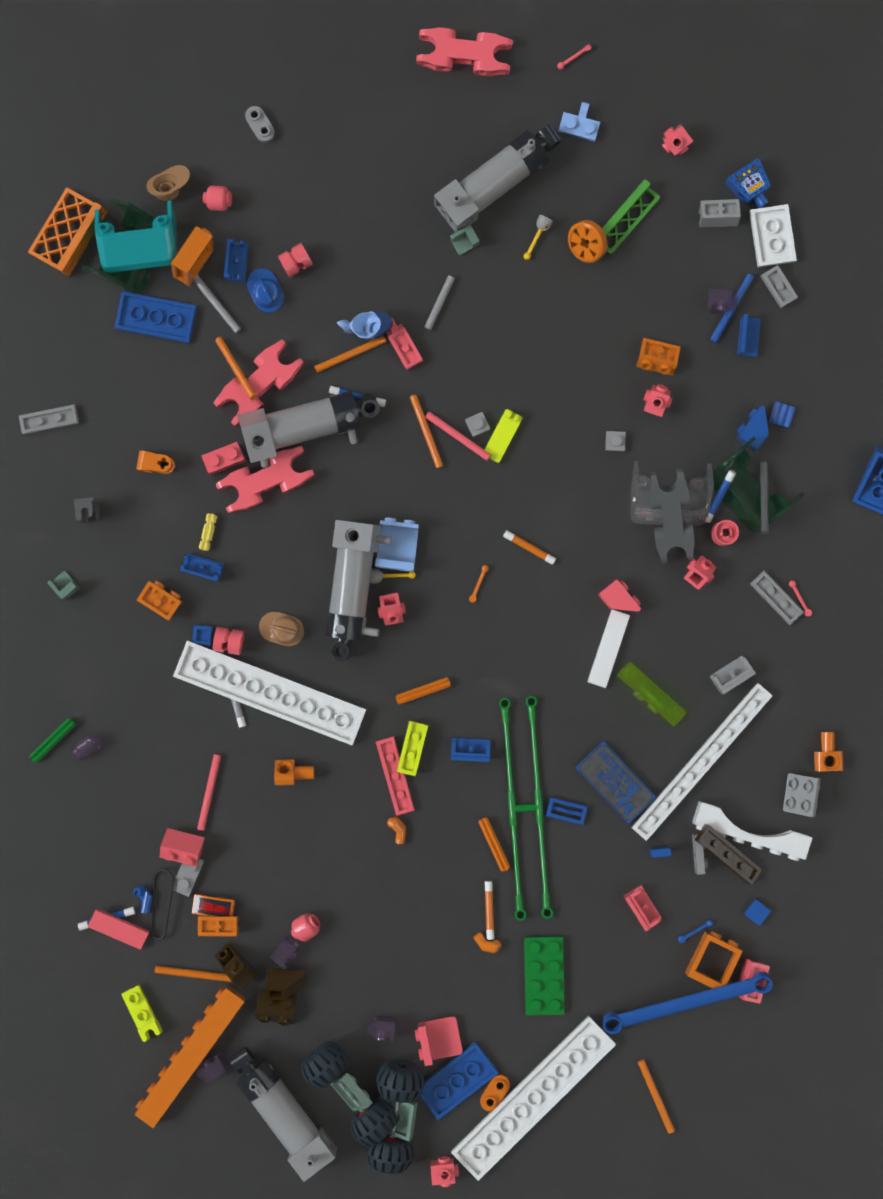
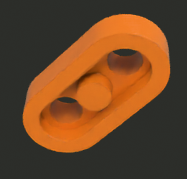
(494, 1093)

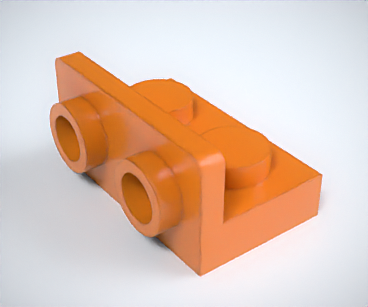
(658, 356)
(160, 600)

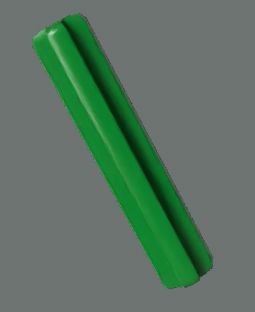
(52, 740)

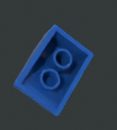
(871, 485)

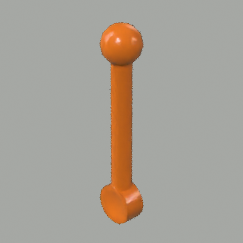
(472, 598)

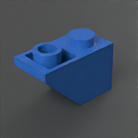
(755, 427)

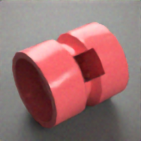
(295, 260)
(724, 533)
(228, 640)

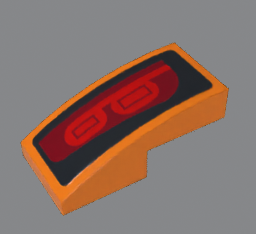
(212, 906)

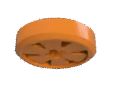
(589, 231)

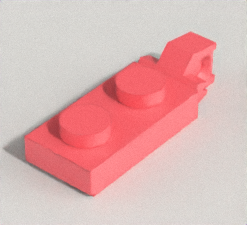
(404, 346)

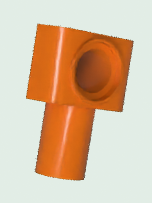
(828, 749)
(287, 772)

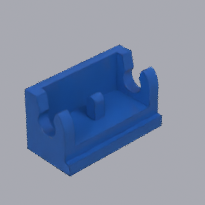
(236, 261)
(202, 567)
(470, 749)

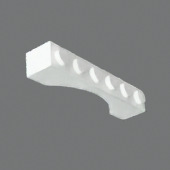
(788, 842)

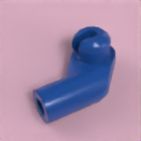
(146, 898)

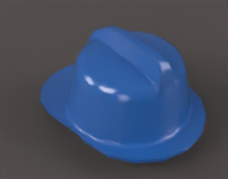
(265, 290)

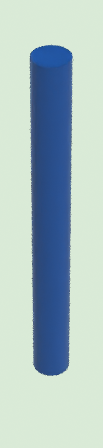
(727, 316)

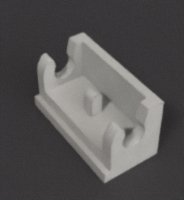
(719, 213)
(732, 675)

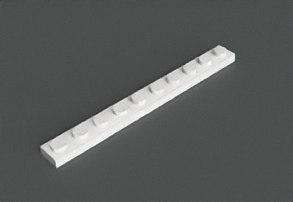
(701, 761)

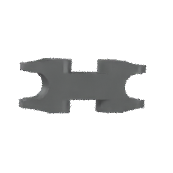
(670, 501)

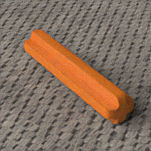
(423, 690)
(494, 844)

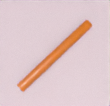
(350, 354)
(235, 367)
(426, 431)
(192, 973)
(656, 1096)

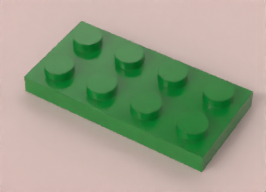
(544, 975)

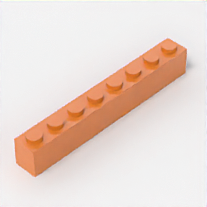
(190, 1056)

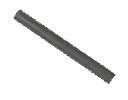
(764, 498)

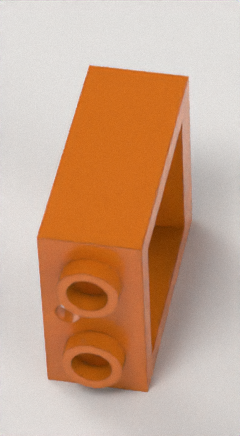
(192, 255)
(703, 978)

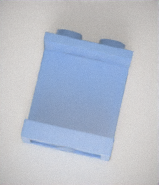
(402, 550)

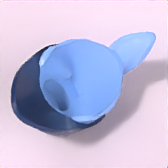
(368, 325)

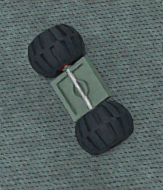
(400, 1085)
(375, 1117)

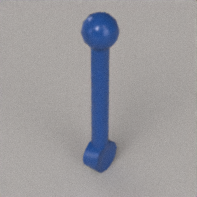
(681, 939)

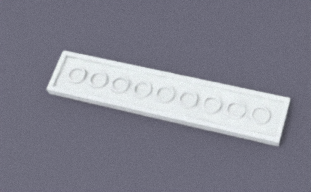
(269, 693)
(533, 1098)

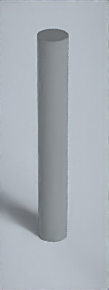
(439, 303)

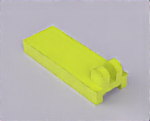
(503, 435)
(412, 748)

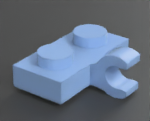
(579, 125)

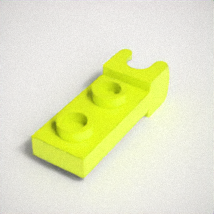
(141, 1012)

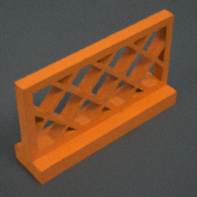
(78, 242)

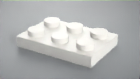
(772, 235)

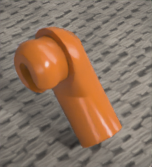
(400, 829)
(487, 946)

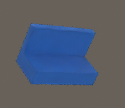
(748, 336)

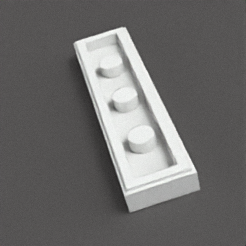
(608, 648)

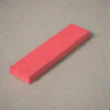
(396, 781)

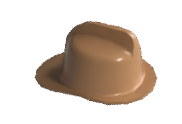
(168, 183)
(281, 628)

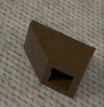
(235, 966)
(284, 983)

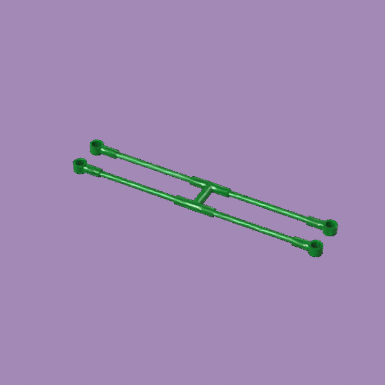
(537, 806)

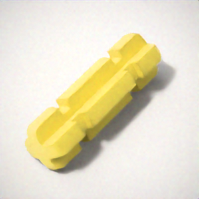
(208, 531)

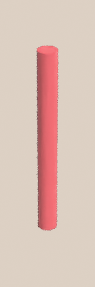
(458, 436)
(209, 792)

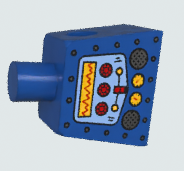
(750, 184)

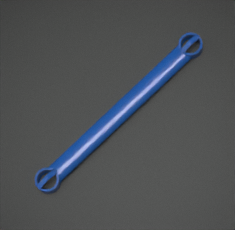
(687, 1002)

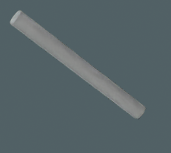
(217, 305)

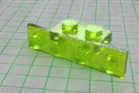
(651, 693)

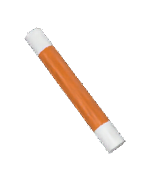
(529, 547)
(489, 910)

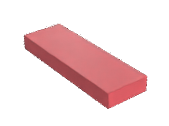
(118, 928)

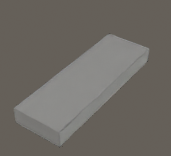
(48, 419)
(776, 597)

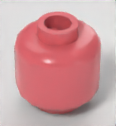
(217, 198)
(305, 927)

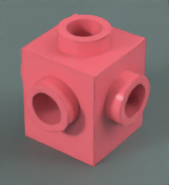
(677, 133)
(657, 400)
(700, 572)
(391, 609)
(444, 1171)

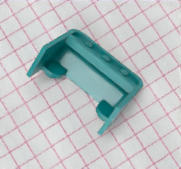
(138, 247)

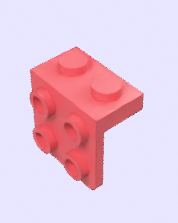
(438, 1039)

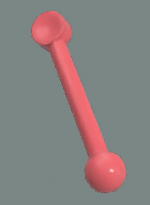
(561, 65)
(807, 612)

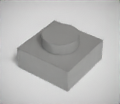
(477, 424)
(615, 441)

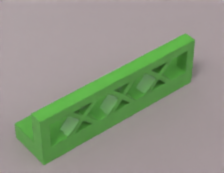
(624, 209)

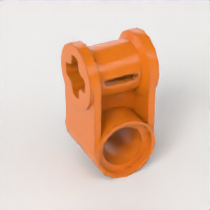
(152, 463)

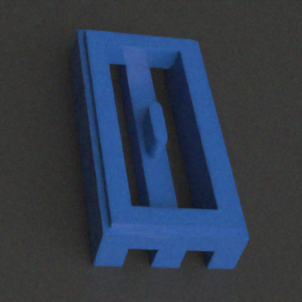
(551, 806)

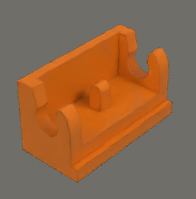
(218, 926)

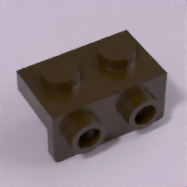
(275, 1010)

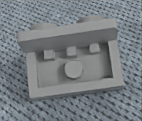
(801, 794)

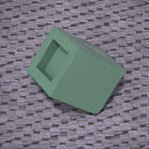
(464, 240)
(63, 585)

